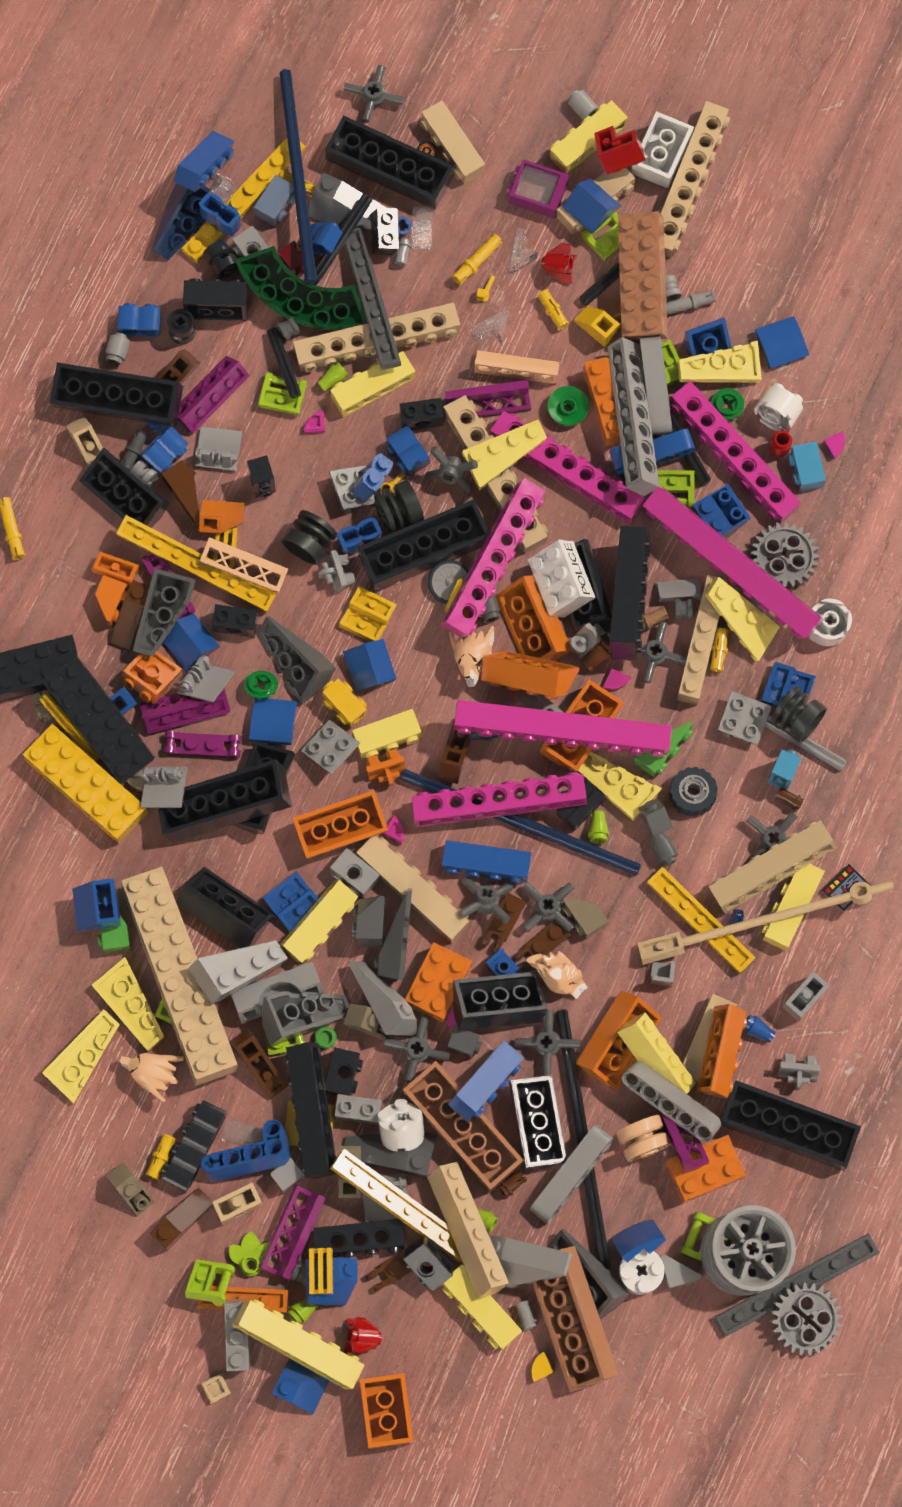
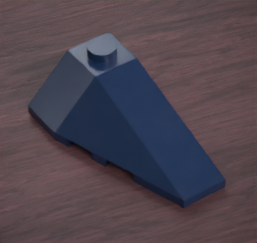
(179, 220)

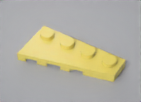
(503, 451)
(128, 1002)

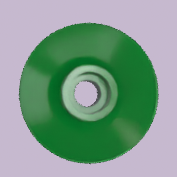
(570, 397)

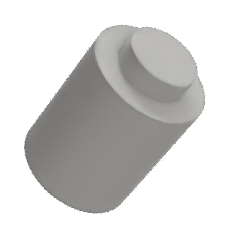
(582, 104)

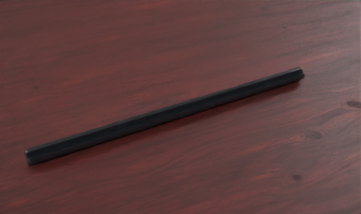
(581, 1131)

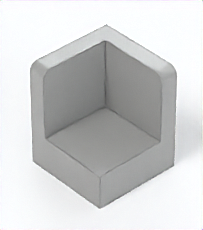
(662, 974)
(287, 1175)

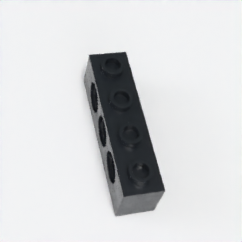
(347, 1232)

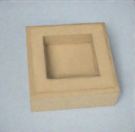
(216, 1388)

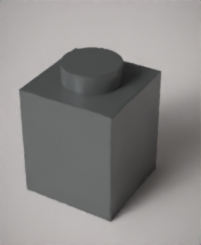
(655, 817)
(464, 1043)

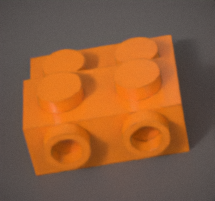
(150, 676)

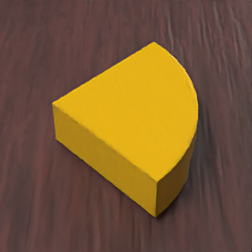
(541, 1367)

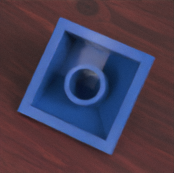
(344, 1280)
(300, 1386)

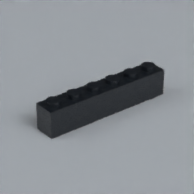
(311, 1110)

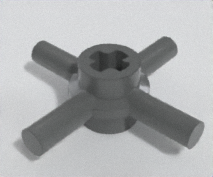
(368, 90)
(451, 470)
(662, 654)
(766, 831)
(485, 900)
(554, 913)
(424, 1045)
(553, 1048)

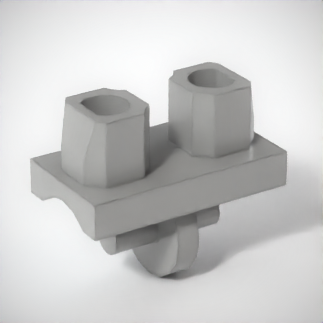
(334, 572)
(586, 639)
(798, 1072)

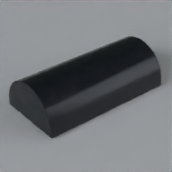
(123, 490)
(597, 609)
(259, 754)
(537, 1122)

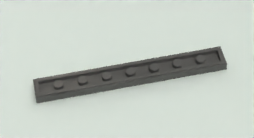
(372, 300)
(818, 1273)

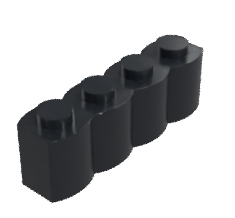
(194, 1146)

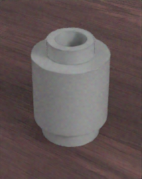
(117, 348)

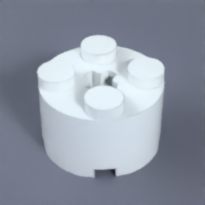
(779, 408)
(840, 621)
(401, 1126)
(641, 1284)

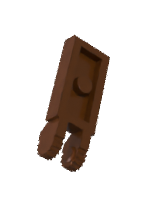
(512, 907)
(543, 943)
(394, 1270)

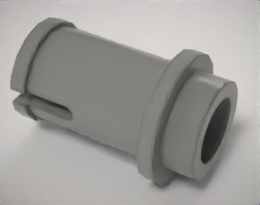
(403, 252)
(525, 1316)

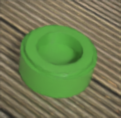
(325, 1037)

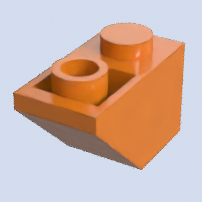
(220, 515)
(110, 598)

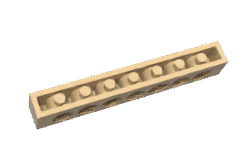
(710, 115)
(345, 338)
(466, 408)

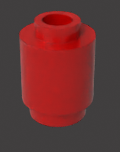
(781, 443)

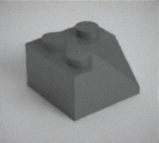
(370, 922)

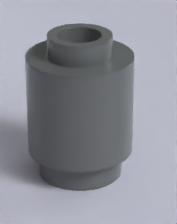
(492, 610)
(664, 849)

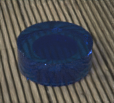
(737, 916)

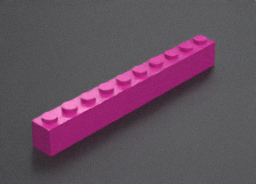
(733, 562)
(562, 728)

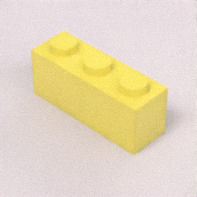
(387, 734)

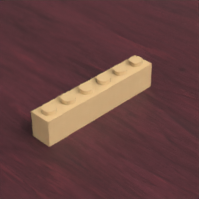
(699, 649)
(773, 866)
(425, 899)
(467, 1230)

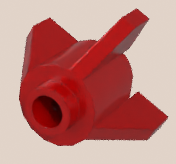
(559, 263)
(361, 1336)

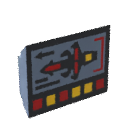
(842, 884)

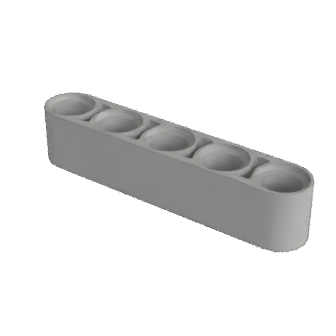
(656, 385)
(671, 1101)
(571, 1174)

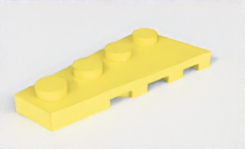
(728, 365)
(743, 618)
(618, 785)
(79, 1059)

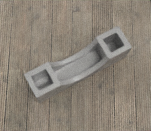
(297, 980)

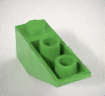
(655, 765)
(115, 938)

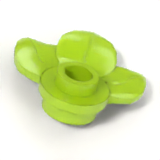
(248, 1251)

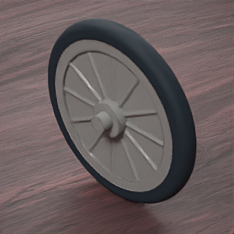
(443, 578)

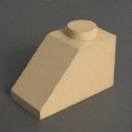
(85, 439)

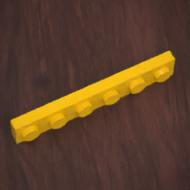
(699, 919)

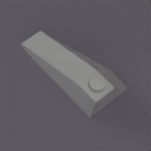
(389, 1007)
(529, 1262)

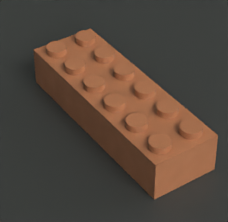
(642, 276)
(474, 1141)
(575, 1327)

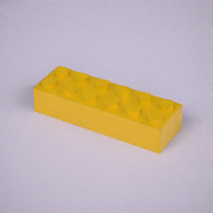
(85, 783)

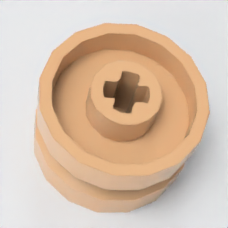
(644, 1141)

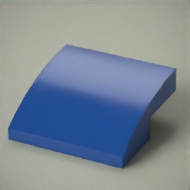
(782, 342)
(783, 680)
(273, 721)
(290, 900)
(638, 1237)

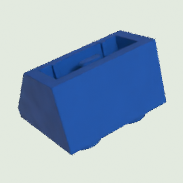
(722, 511)
(96, 905)

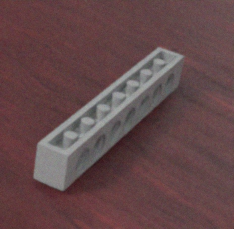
(633, 416)

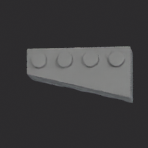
(233, 970)

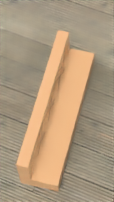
(516, 367)
(247, 559)

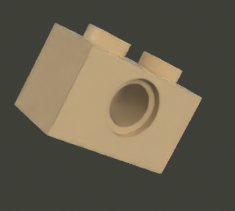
(237, 1203)

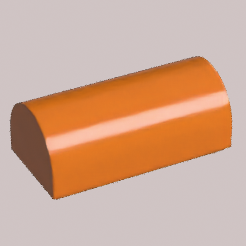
(115, 568)

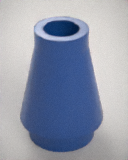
(757, 1028)

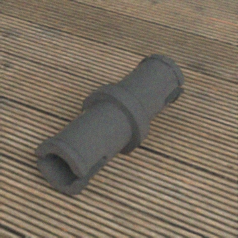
(134, 449)

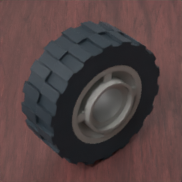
(693, 804)

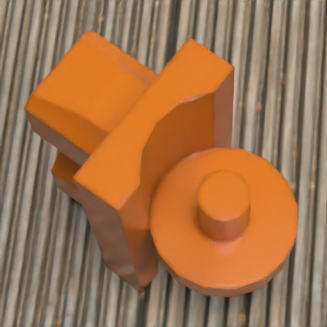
(387, 769)

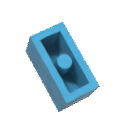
(807, 466)
(784, 769)

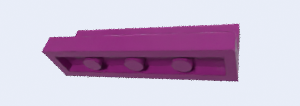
(493, 392)
(211, 395)
(181, 713)
(682, 1149)
(299, 1232)

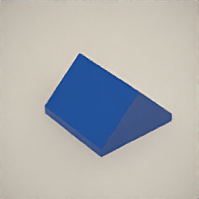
(590, 205)
(707, 338)
(190, 641)
(369, 665)

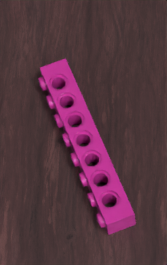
(690, 395)
(571, 477)
(454, 619)
(510, 805)

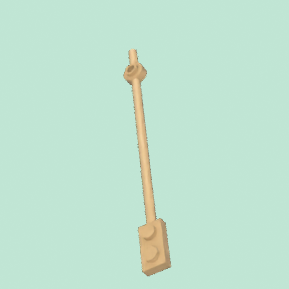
(673, 944)

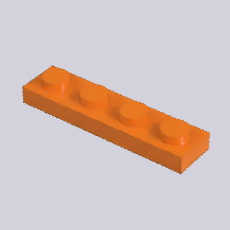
(272, 1298)

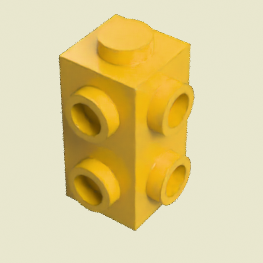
(347, 706)

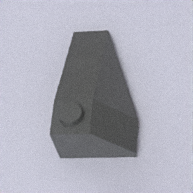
(334, 202)
(164, 604)
(300, 663)
(393, 952)
(295, 1014)
(412, 1162)
(604, 1286)

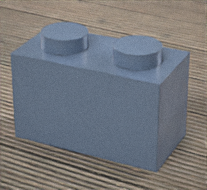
(275, 201)

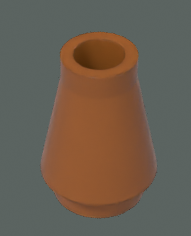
(597, 656)

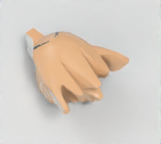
(469, 652)
(558, 973)
(152, 1071)

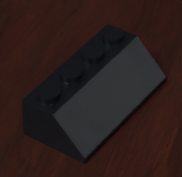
(224, 908)
(498, 1001)

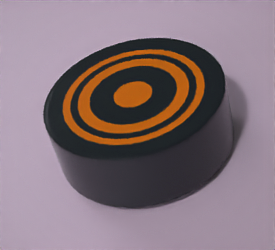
(428, 148)

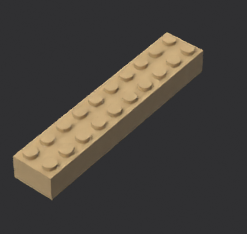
(169, 957)

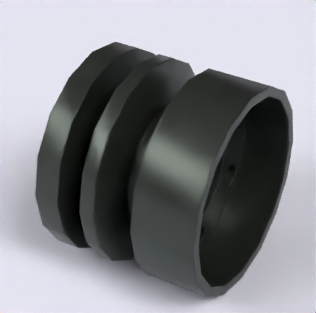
(397, 507)
(309, 537)
(795, 712)

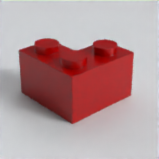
(618, 151)

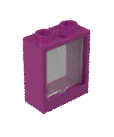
(535, 187)

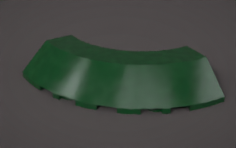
(295, 298)

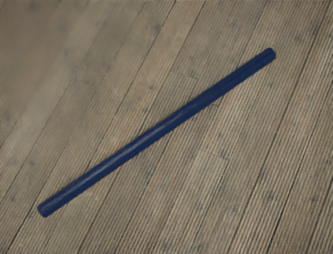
(298, 176)
(535, 827)

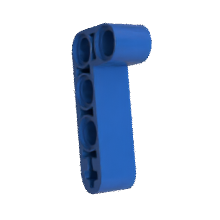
(666, 449)
(220, 1164)

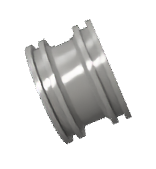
(737, 1280)

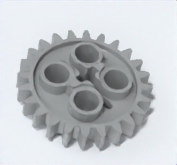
(779, 537)
(819, 1303)

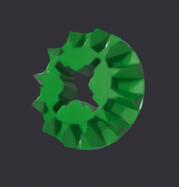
(728, 395)
(265, 679)

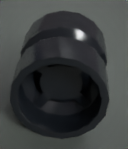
(221, 258)
(181, 326)

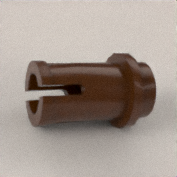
(789, 799)
(511, 1184)

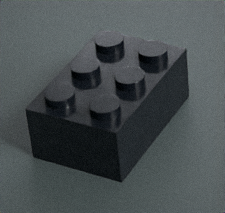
(216, 299)

